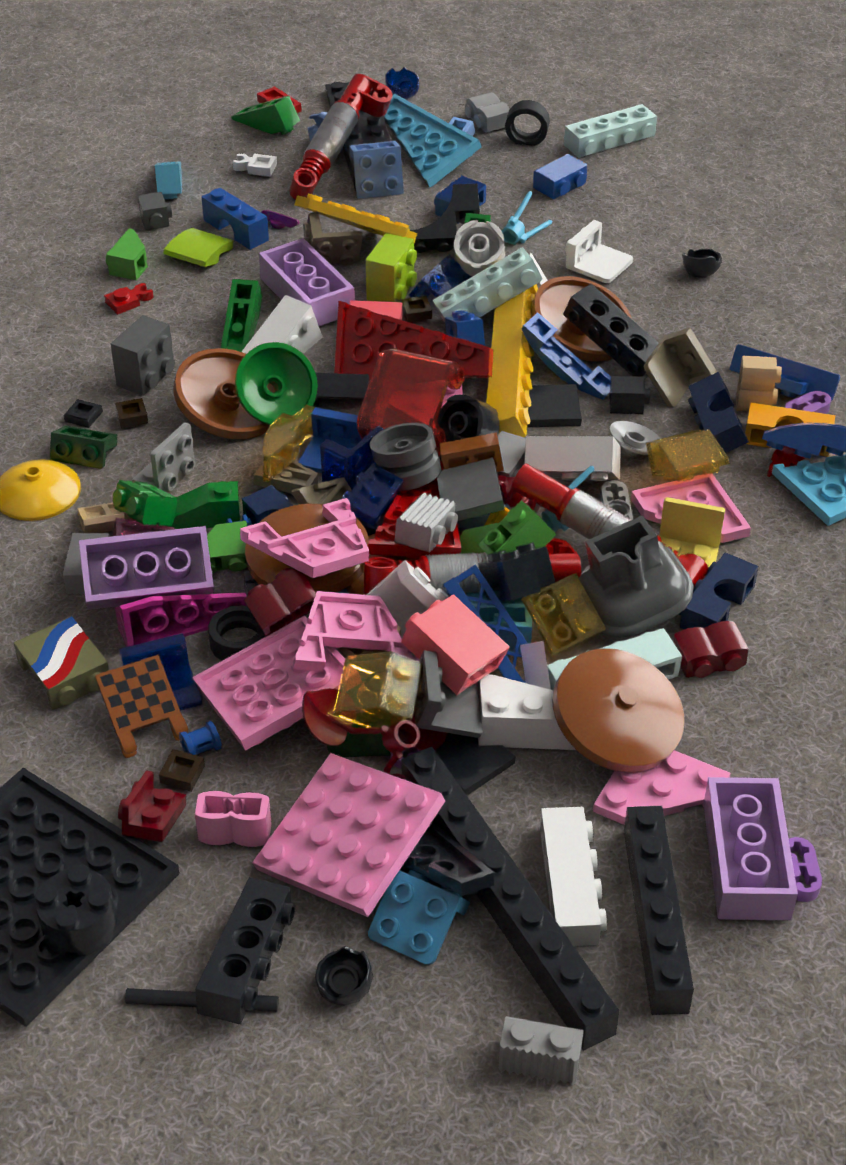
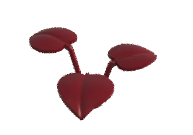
(332, 730)

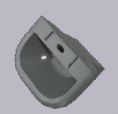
(634, 579)

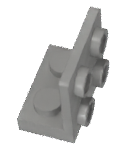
(170, 460)

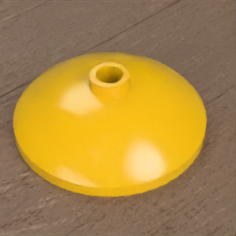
(38, 490)

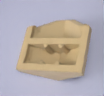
(99, 518)

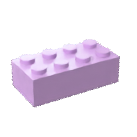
(305, 276)
(145, 566)
(749, 849)

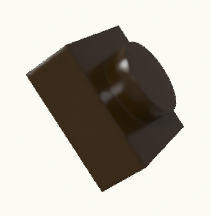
(416, 309)
(131, 413)
(181, 770)

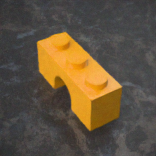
(766, 417)

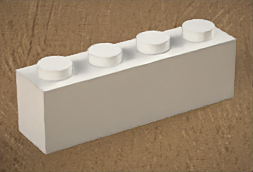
(570, 874)

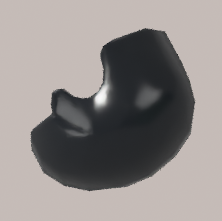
(702, 262)
(344, 976)

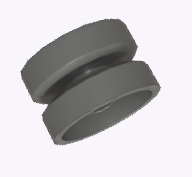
(407, 453)

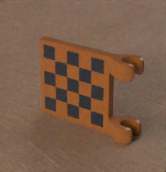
(139, 698)

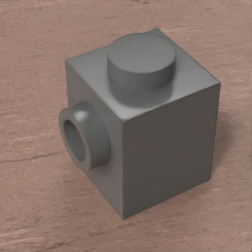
(154, 211)

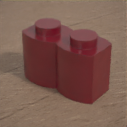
(281, 601)
(711, 649)

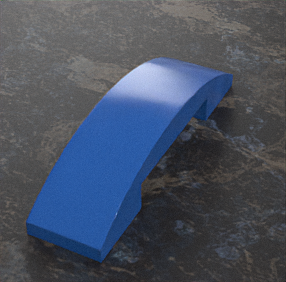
(562, 361)

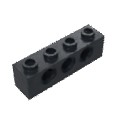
(611, 329)
(245, 951)

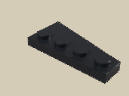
(449, 863)

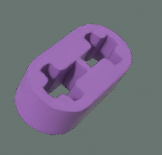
(812, 401)
(808, 868)

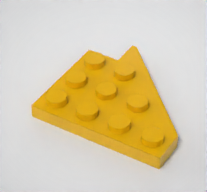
(349, 215)

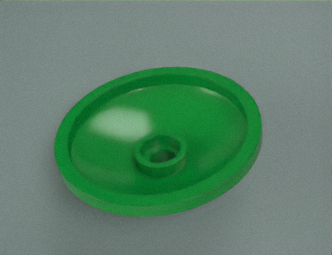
(286, 370)

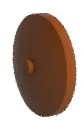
(551, 303)
(208, 394)
(290, 521)
(618, 710)

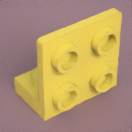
(692, 528)

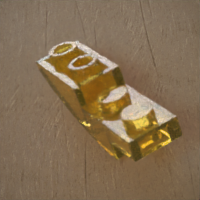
(283, 441)

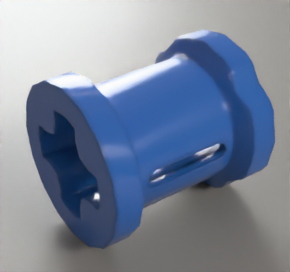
(200, 739)

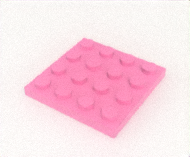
(260, 690)
(349, 833)

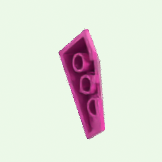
(171, 615)

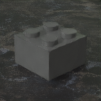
(142, 355)

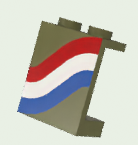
(62, 661)

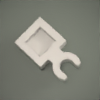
(257, 165)

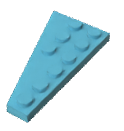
(428, 140)
(818, 486)

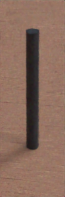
(186, 999)

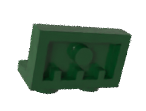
(81, 446)

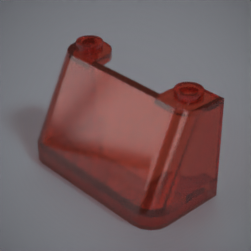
(408, 390)

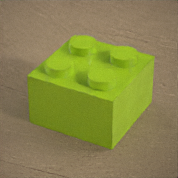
(390, 269)

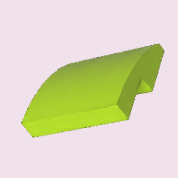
(198, 247)

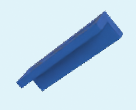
(452, 587)

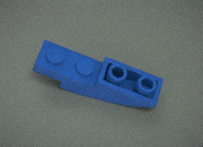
(808, 438)

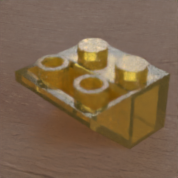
(685, 455)
(564, 615)

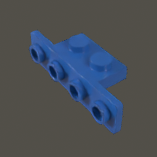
(795, 376)

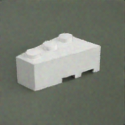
(289, 323)
(572, 455)
(518, 715)

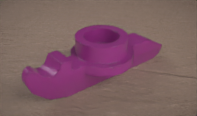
(279, 220)

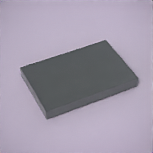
(472, 488)

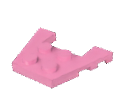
(315, 549)
(348, 623)

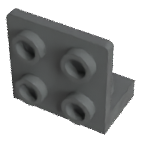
(440, 708)

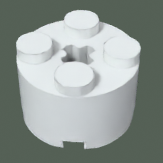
(478, 246)

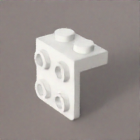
(591, 258)
(407, 592)

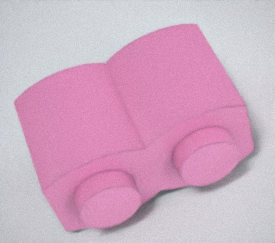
(232, 818)

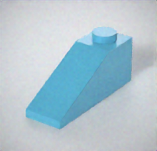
(169, 179)

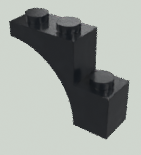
(442, 232)

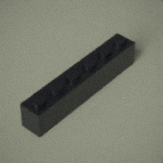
(658, 911)

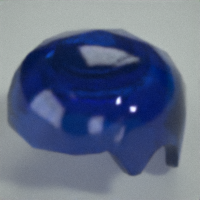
(402, 82)

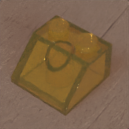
(378, 689)

